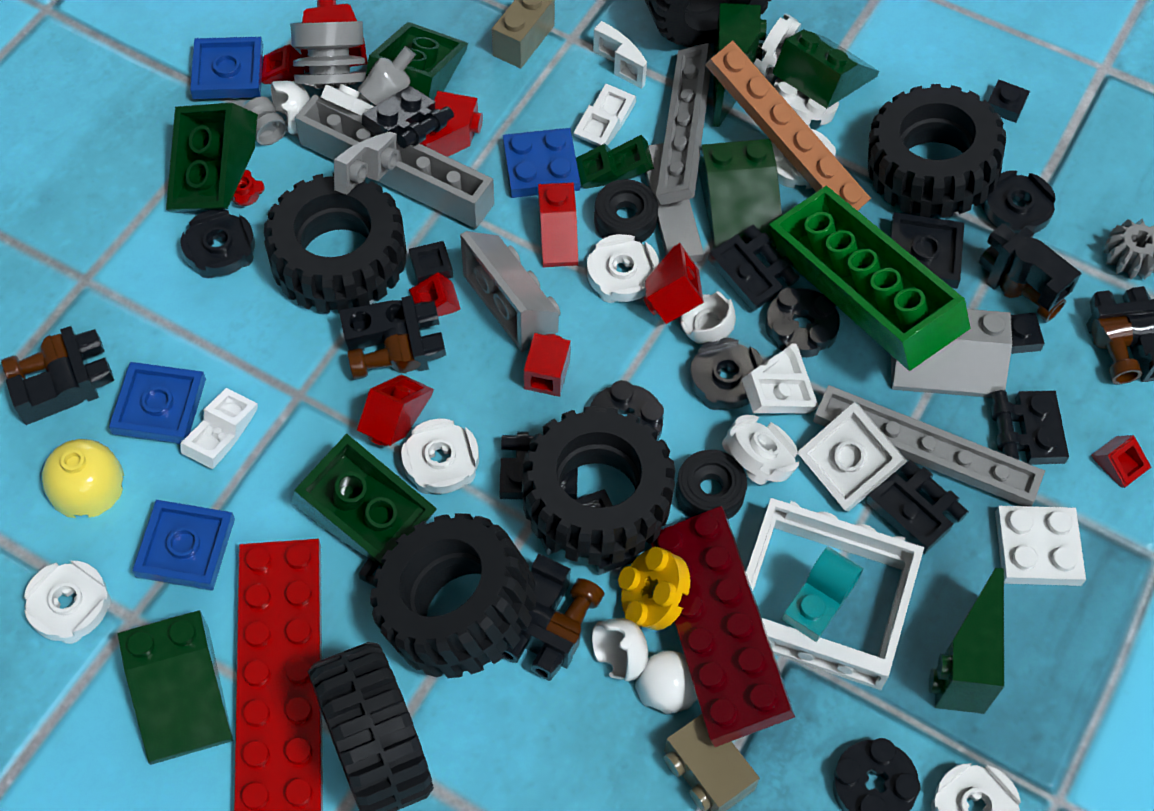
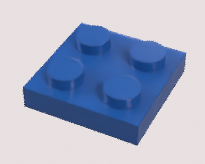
(227, 67)
(540, 159)
(157, 402)
(184, 545)

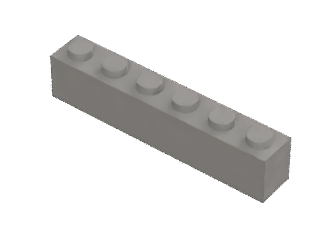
(419, 170)

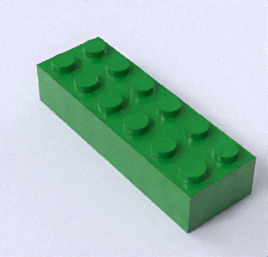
(871, 278)

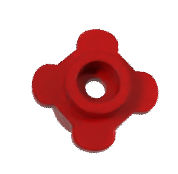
(249, 194)

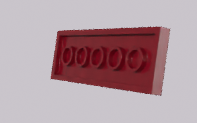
(724, 632)

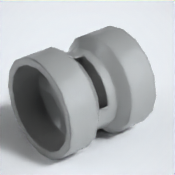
(270, 125)

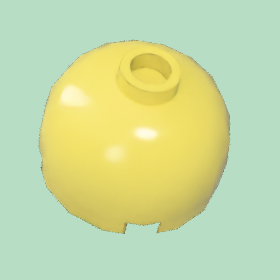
(82, 478)

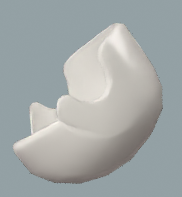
(289, 100)
(710, 320)
(622, 646)
(666, 683)

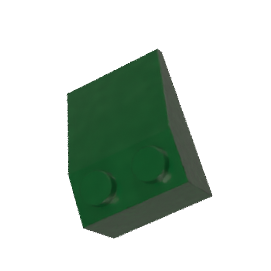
(745, 27)
(434, 58)
(821, 68)
(209, 155)
(739, 188)
(361, 500)
(973, 665)
(175, 686)

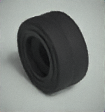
(631, 195)
(716, 466)

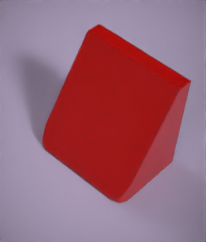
(279, 65)
(437, 289)
(1122, 459)

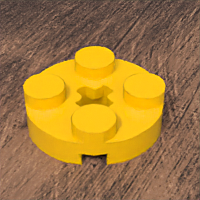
(637, 586)

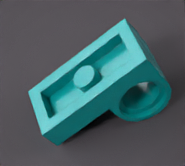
(822, 594)

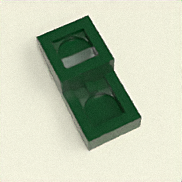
(605, 165)

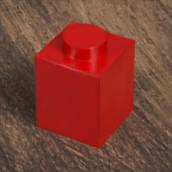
(547, 364)

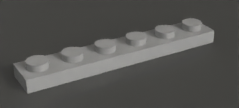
(685, 125)
(942, 450)

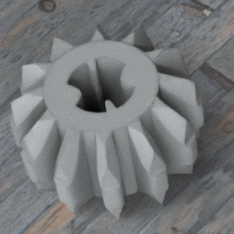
(1131, 249)

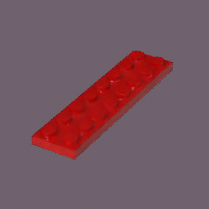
(275, 701)

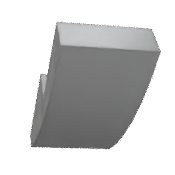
(365, 159)

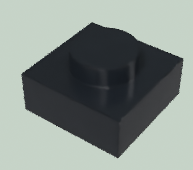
(1008, 100)
(429, 260)
(1026, 333)

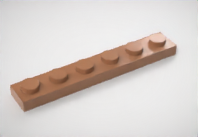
(783, 125)

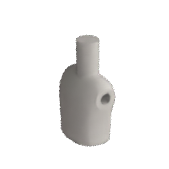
(387, 77)

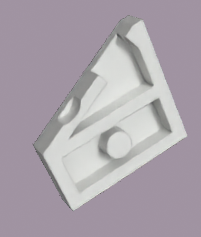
(347, 98)
(781, 385)

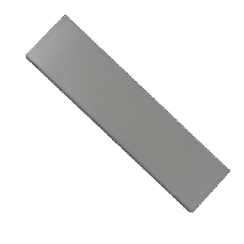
(674, 219)

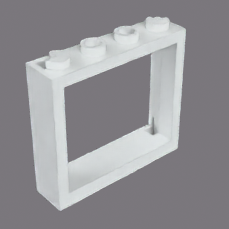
(855, 539)

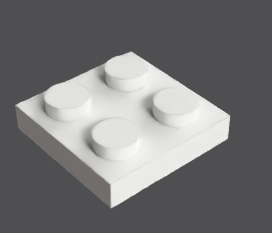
(851, 456)
(1040, 545)

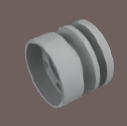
(328, 52)

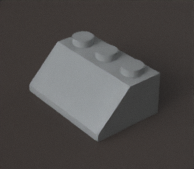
(508, 288)
(967, 366)

